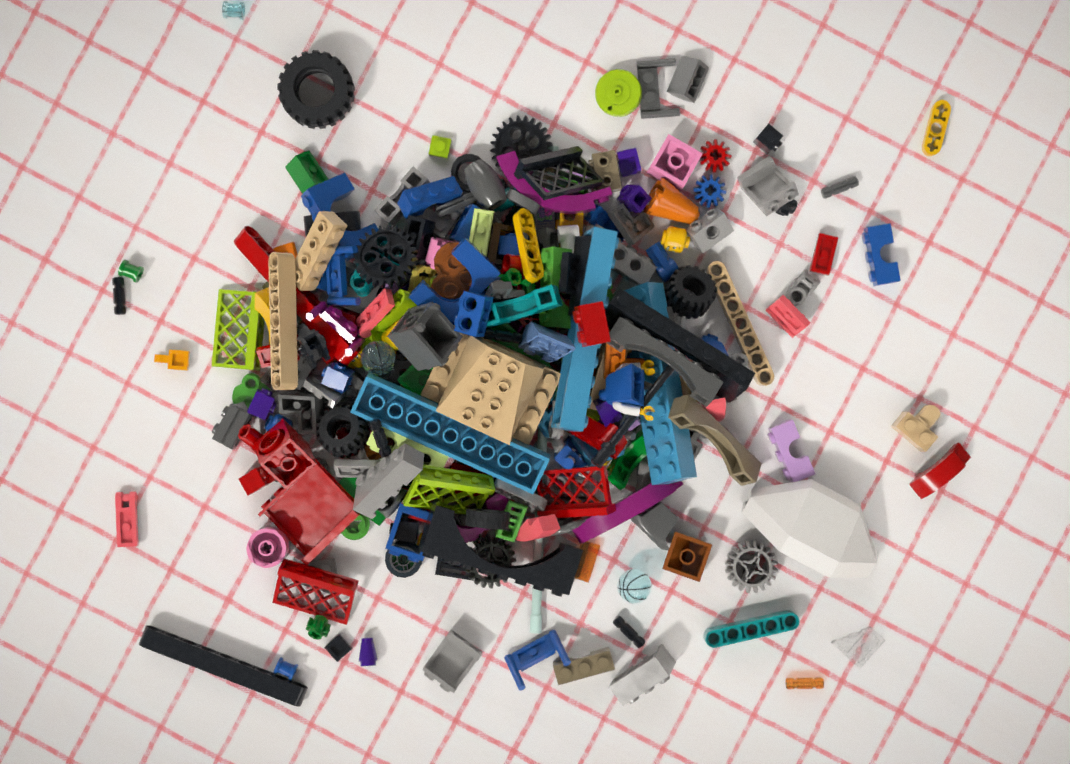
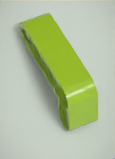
(402, 304)

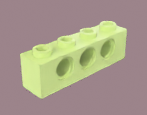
(437, 459)

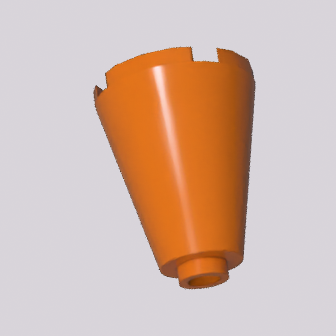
(671, 203)

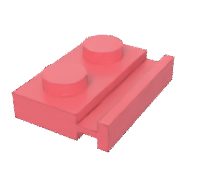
(788, 316)

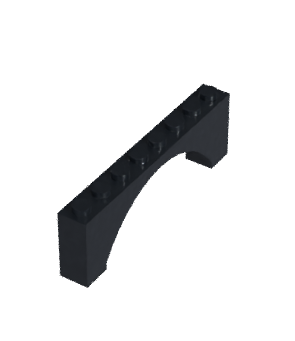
(734, 375)
(551, 572)

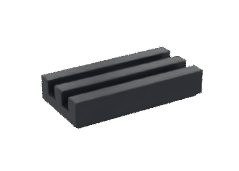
(450, 574)

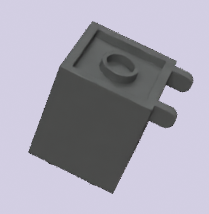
(425, 336)

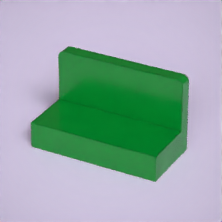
(305, 171)

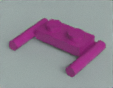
(337, 321)

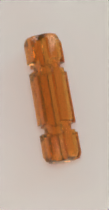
(804, 683)

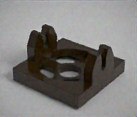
(494, 240)

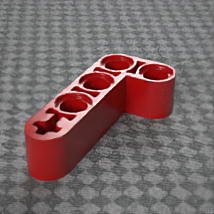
(596, 434)

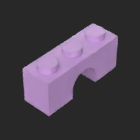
(782, 436)

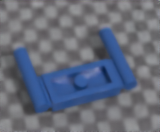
(337, 277)
(535, 653)

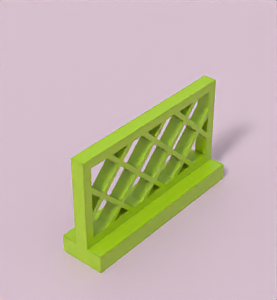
(254, 333)
(451, 481)

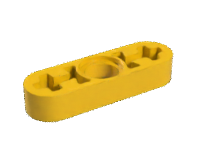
(943, 123)

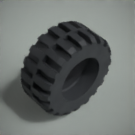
(302, 68)

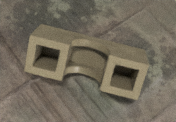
(583, 667)

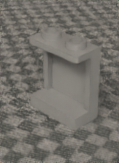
(767, 186)
(451, 661)

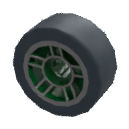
(399, 568)

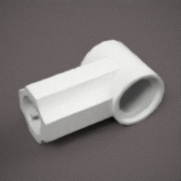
(567, 235)

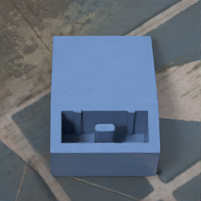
(545, 342)

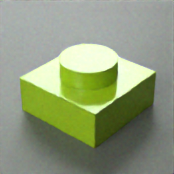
(440, 147)

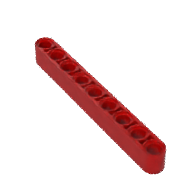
(258, 253)

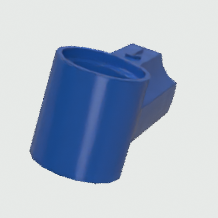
(660, 258)

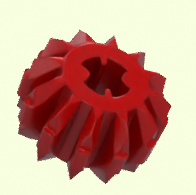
(720, 151)

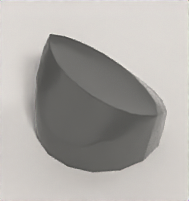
(393, 503)

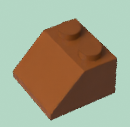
(687, 556)

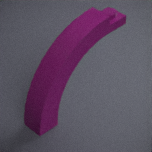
(563, 204)
(625, 510)

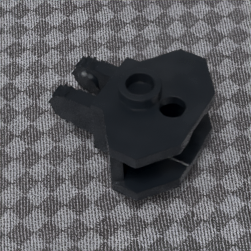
(311, 345)

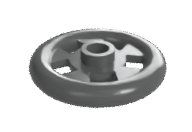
(569, 523)

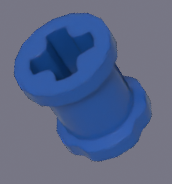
(285, 668)

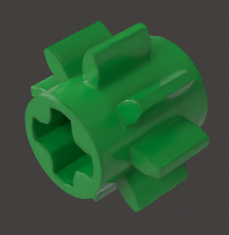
(318, 627)

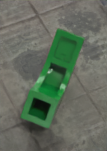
(623, 466)

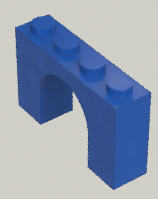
(324, 195)
(482, 273)

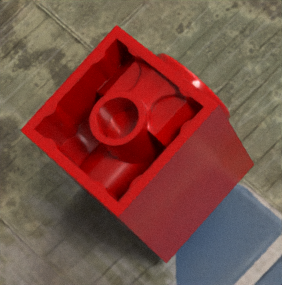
(284, 454)

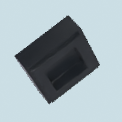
(338, 647)

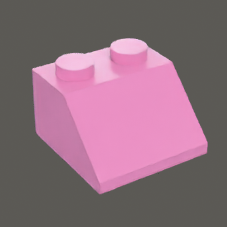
(674, 162)

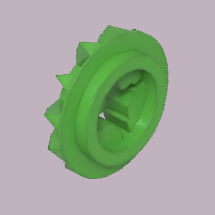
(363, 528)

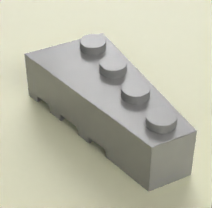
(386, 479)

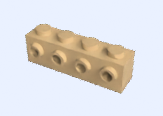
(318, 249)

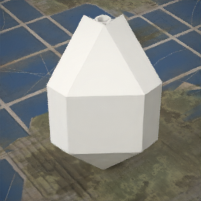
(814, 527)

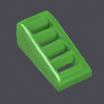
(511, 535)

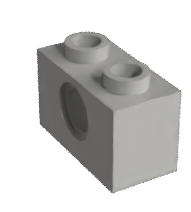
(719, 229)

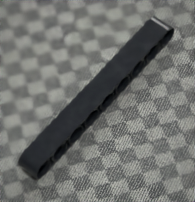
(223, 665)

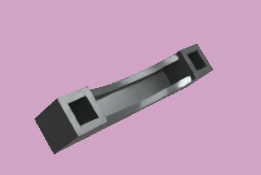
(701, 383)

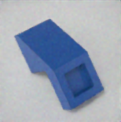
(601, 218)

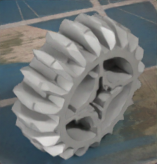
(748, 574)

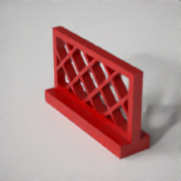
(580, 508)
(317, 579)

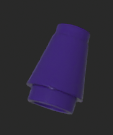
(367, 652)

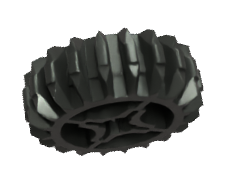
(489, 553)

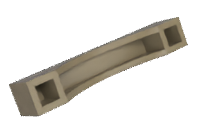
(740, 463)

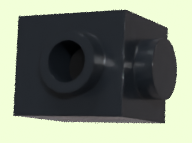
(768, 139)
(406, 530)

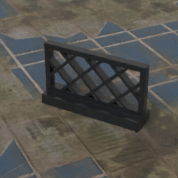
(554, 162)

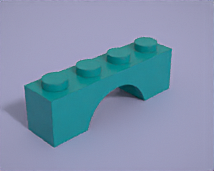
(524, 306)

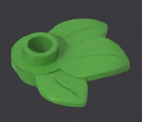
(246, 393)

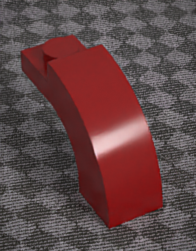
(941, 472)

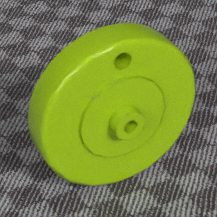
(618, 93)

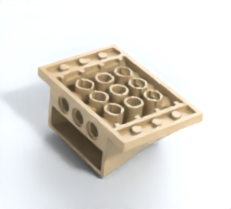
(492, 389)

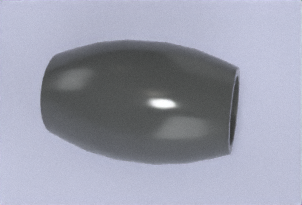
(485, 185)

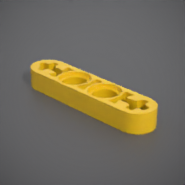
(532, 268)

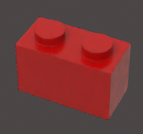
(591, 324)

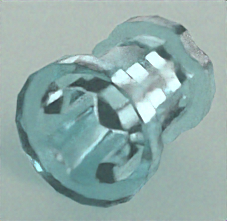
(233, 10)

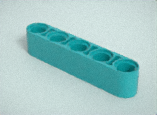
(741, 626)

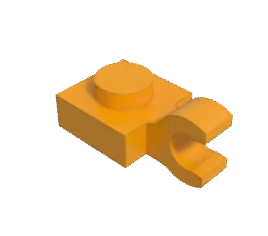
(176, 359)

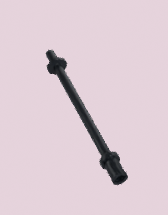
(608, 448)

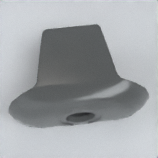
(656, 523)

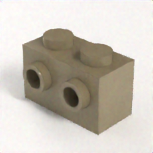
(607, 168)

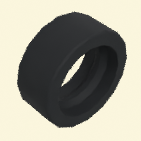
(455, 167)

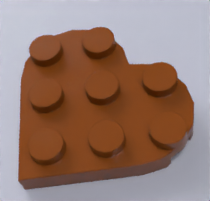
(452, 275)

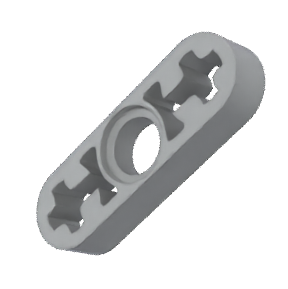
(531, 500)

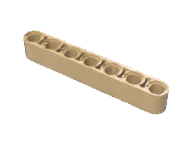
(283, 321)
(748, 330)

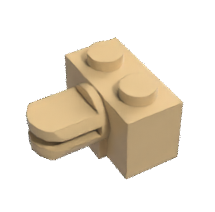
(917, 429)

